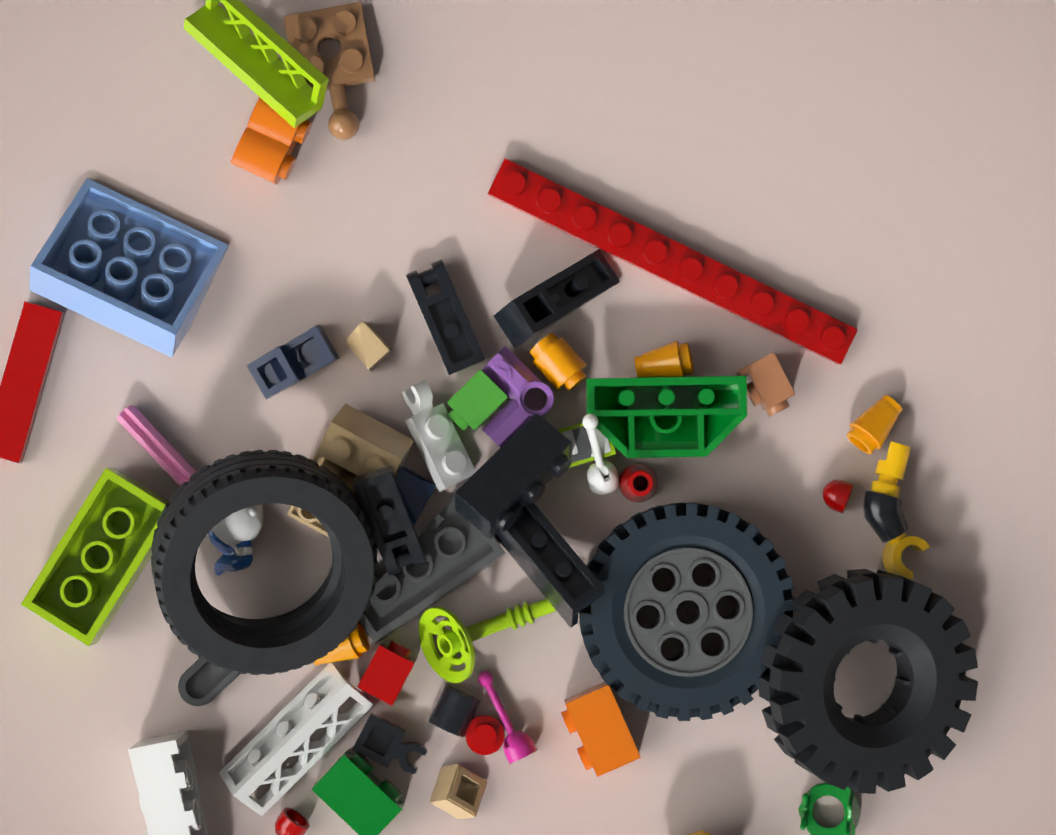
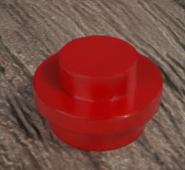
(485, 735)

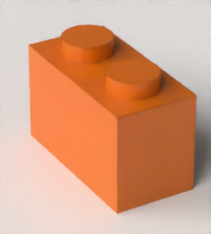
(601, 729)

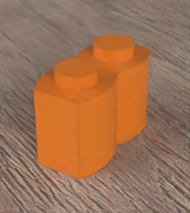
(268, 144)

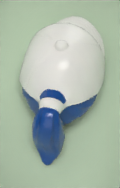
(234, 538)

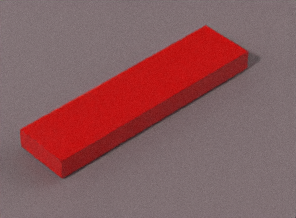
(26, 376)

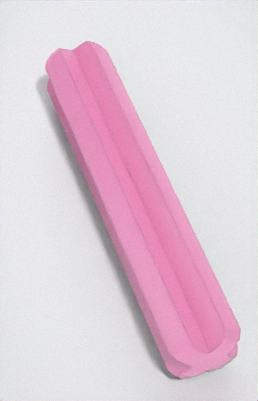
(156, 444)

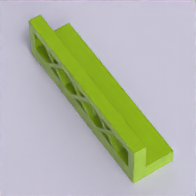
(256, 60)

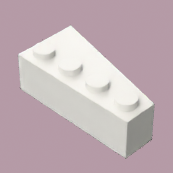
(168, 785)

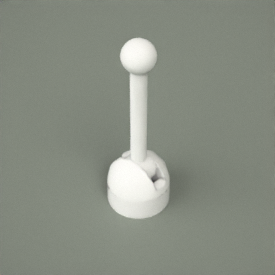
(601, 467)

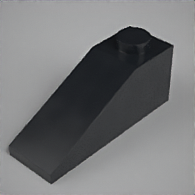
(556, 298)

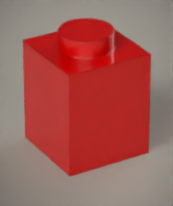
(387, 671)

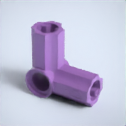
(515, 381)

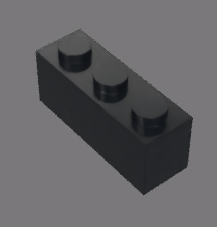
(514, 477)

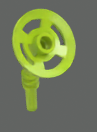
(461, 638)

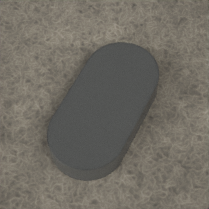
(204, 682)

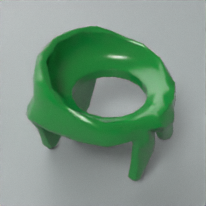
(846, 797)

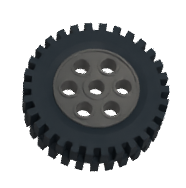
(680, 539)

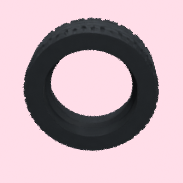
(278, 641)

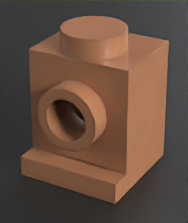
(767, 384)

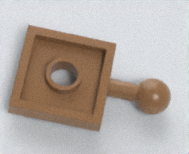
(348, 68)

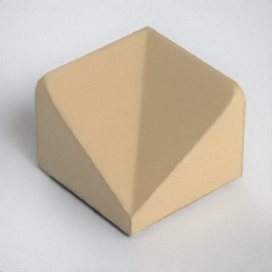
(368, 345)
(458, 791)

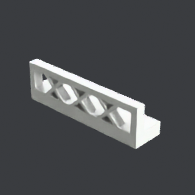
(290, 736)

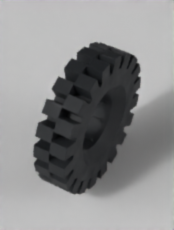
(926, 692)

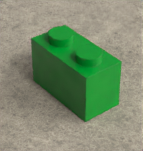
(359, 795)

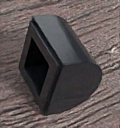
(454, 711)

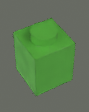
(476, 401)

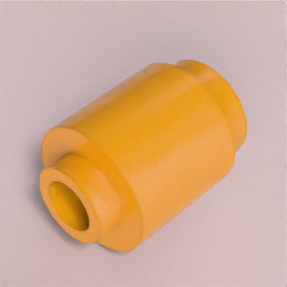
(558, 362)

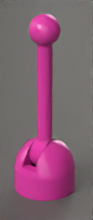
(517, 743)

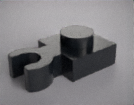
(382, 742)

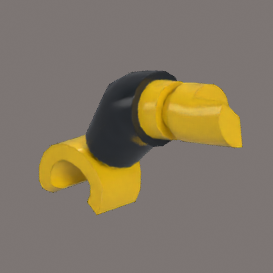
(884, 510)

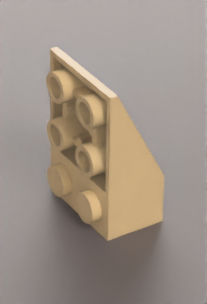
(353, 448)

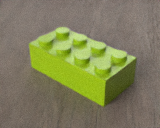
(98, 558)

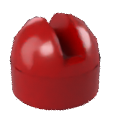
(837, 494)
(291, 823)

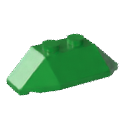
(667, 413)

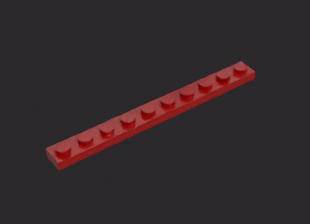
(672, 262)

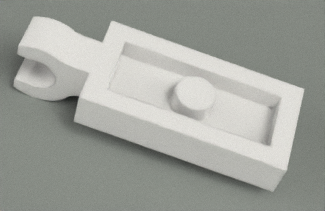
(437, 438)

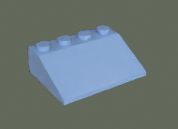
(127, 267)

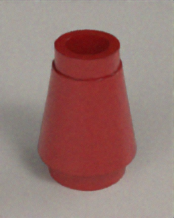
(626, 483)

